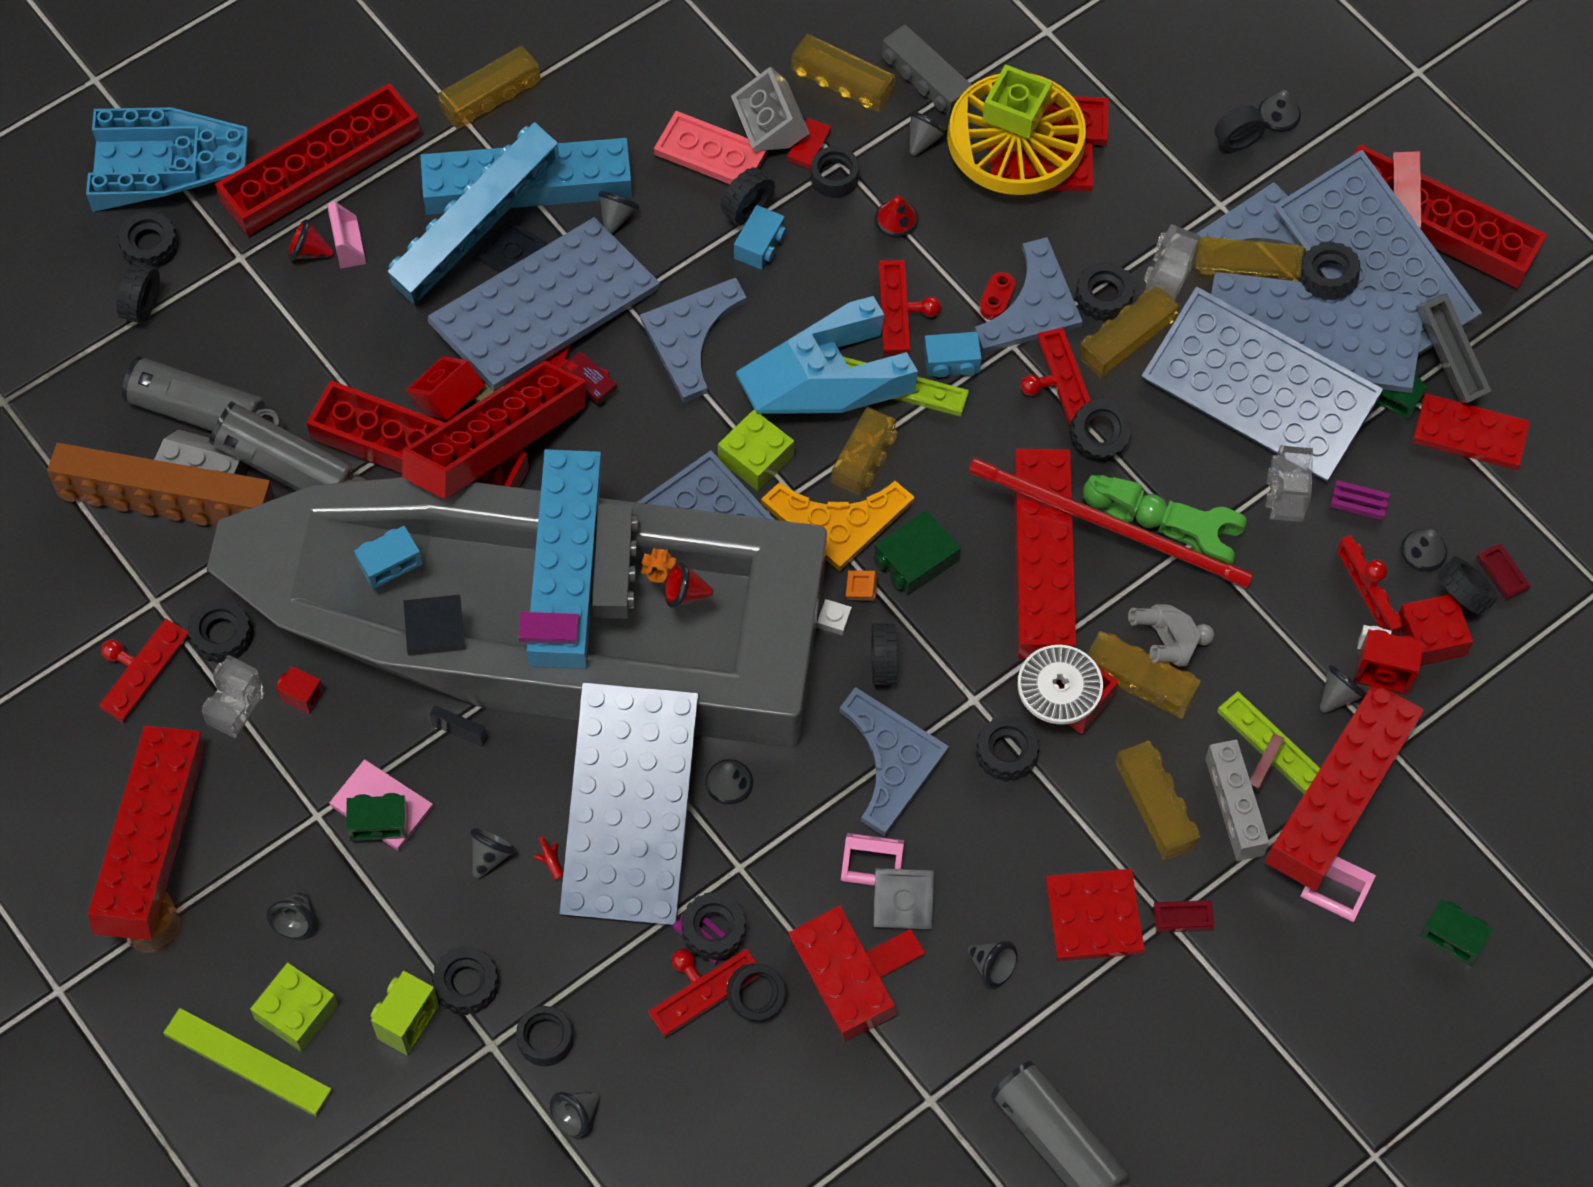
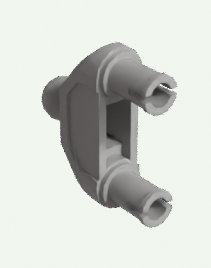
(1175, 631)

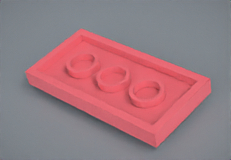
(707, 148)

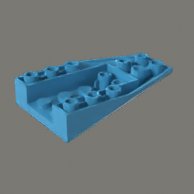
(159, 153)

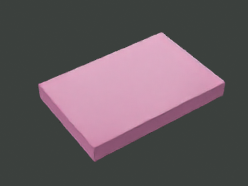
(374, 782)

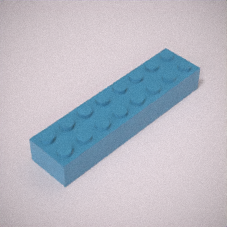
(575, 177)
(473, 213)
(566, 550)

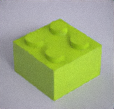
(1017, 101)
(756, 450)
(294, 1007)
(404, 1012)

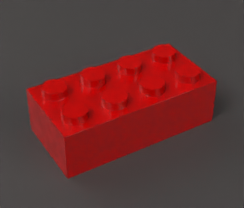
(842, 973)

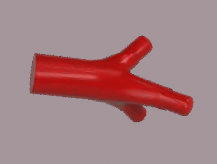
(550, 859)

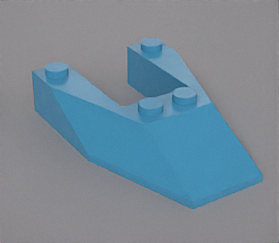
(812, 375)

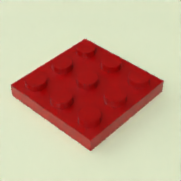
(1094, 915)

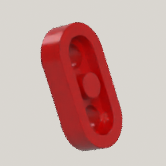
(998, 294)

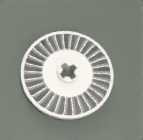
(1041, 693)

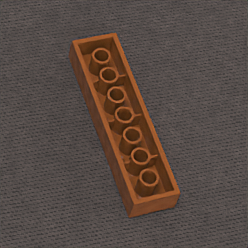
(153, 485)

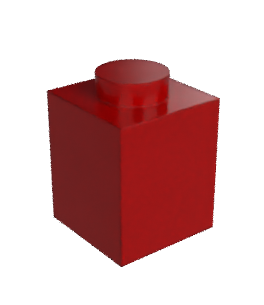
(299, 689)

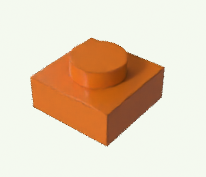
(861, 585)

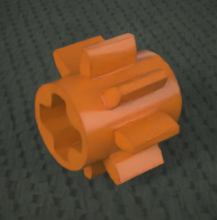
(657, 565)

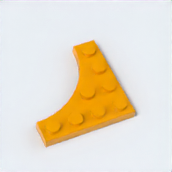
(847, 525)

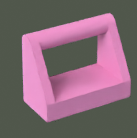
(346, 236)
(873, 844)
(1350, 876)

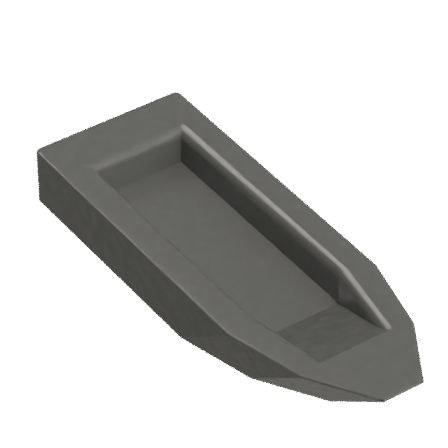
(738, 649)

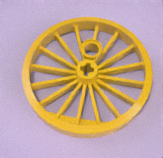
(962, 151)

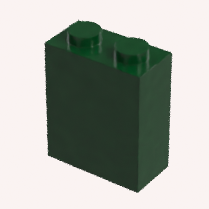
(916, 553)

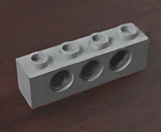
(1237, 800)

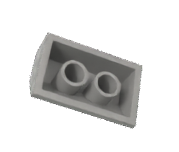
(769, 112)
(195, 451)

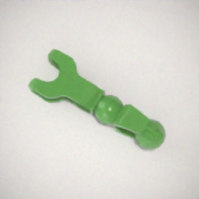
(1178, 521)

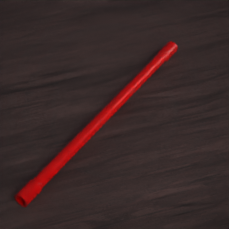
(1227, 571)

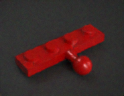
(896, 308)
(1063, 373)
(1366, 579)
(142, 670)
(702, 992)

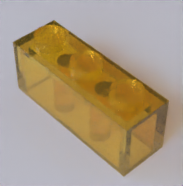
(864, 451)

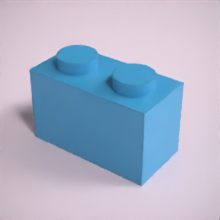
(759, 237)
(952, 354)
(388, 557)

